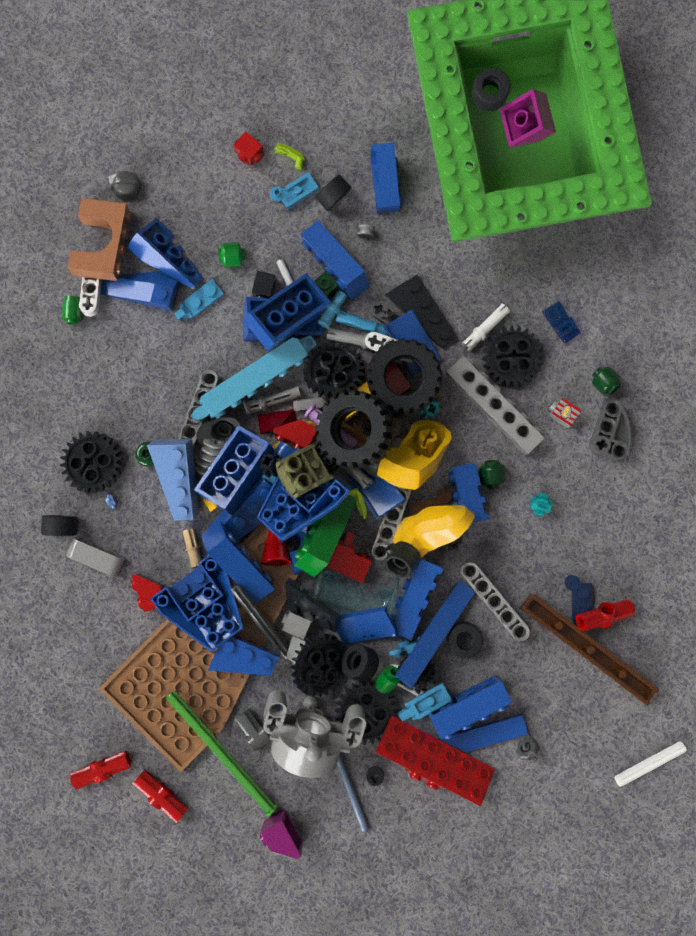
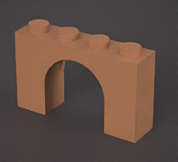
(107, 262)

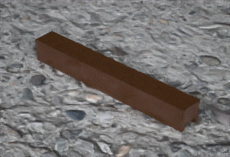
(588, 649)

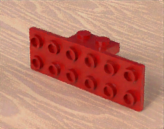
(435, 761)

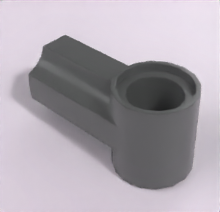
(253, 729)

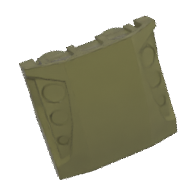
(302, 471)

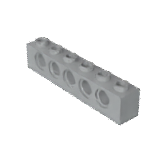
(496, 416)

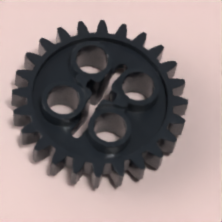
(316, 367)
(514, 373)
(78, 450)
(318, 664)
(379, 700)

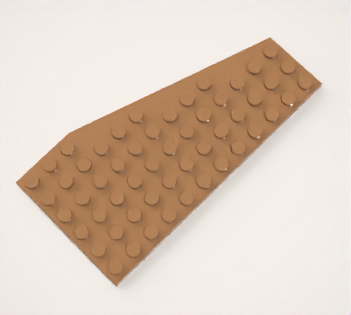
(179, 663)

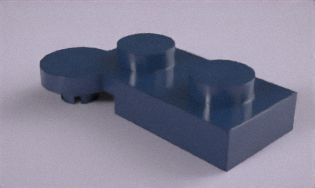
(580, 595)

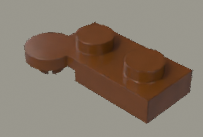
(443, 497)

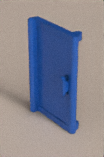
(408, 327)
(379, 496)
(366, 625)

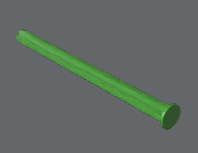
(221, 753)

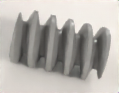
(208, 455)

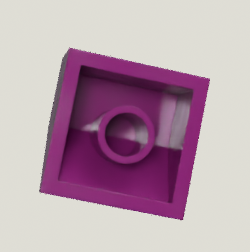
(528, 119)
(281, 835)

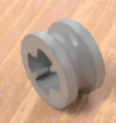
(366, 231)

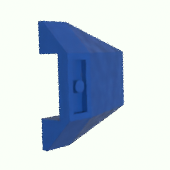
(288, 515)
(202, 605)

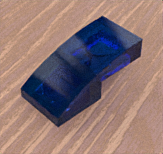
(561, 322)

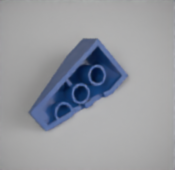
(156, 248)
(145, 288)
(312, 328)

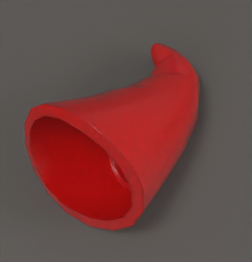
(275, 552)

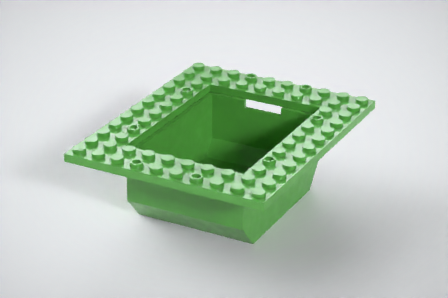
(588, 97)

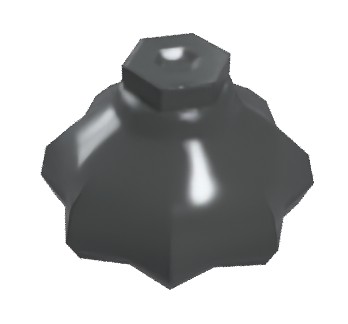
(527, 749)

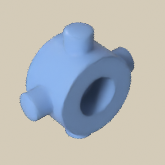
(111, 501)

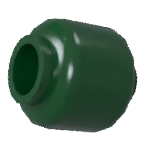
(606, 380)
(142, 453)
(492, 474)

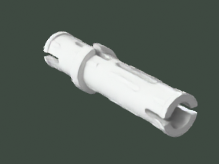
(479, 333)

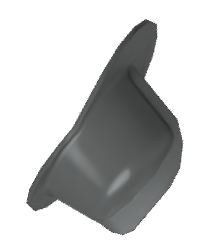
(125, 186)
(217, 429)

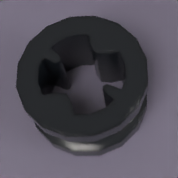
(380, 773)

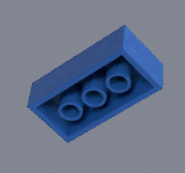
(287, 312)
(234, 470)
(470, 706)

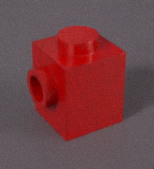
(248, 149)

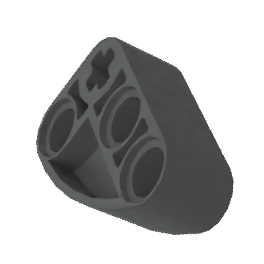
(617, 436)

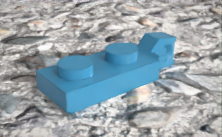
(199, 301)
(426, 702)

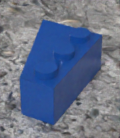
(385, 178)
(468, 490)
(244, 656)

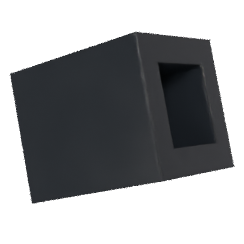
(264, 285)

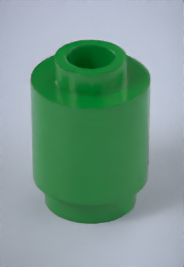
(70, 310)
(386, 680)

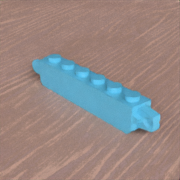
(252, 377)

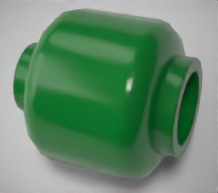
(231, 254)

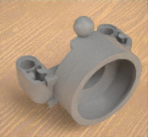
(306, 740)

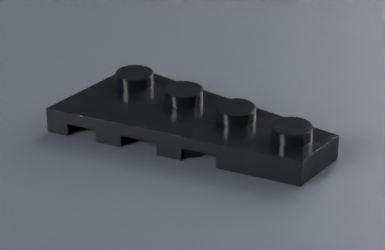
(415, 296)

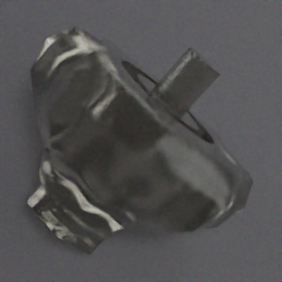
(453, 545)

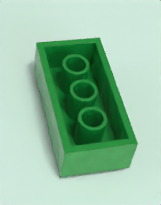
(323, 538)

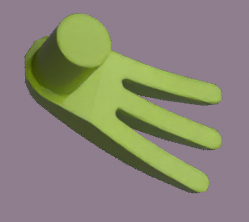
(292, 153)
(360, 502)

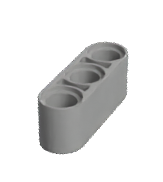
(95, 558)

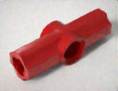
(605, 615)
(100, 770)
(160, 796)

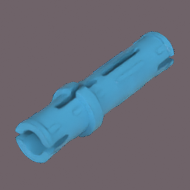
(360, 323)

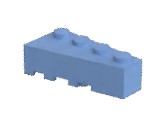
(176, 473)

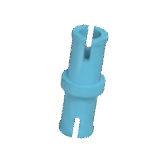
(333, 309)

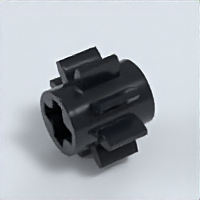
(268, 465)

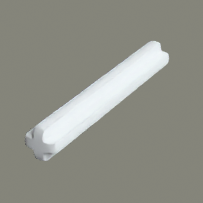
(650, 763)

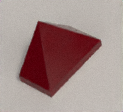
(269, 421)

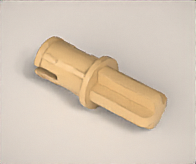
(192, 547)

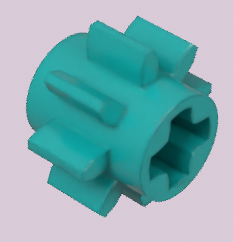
(430, 410)
(540, 504)

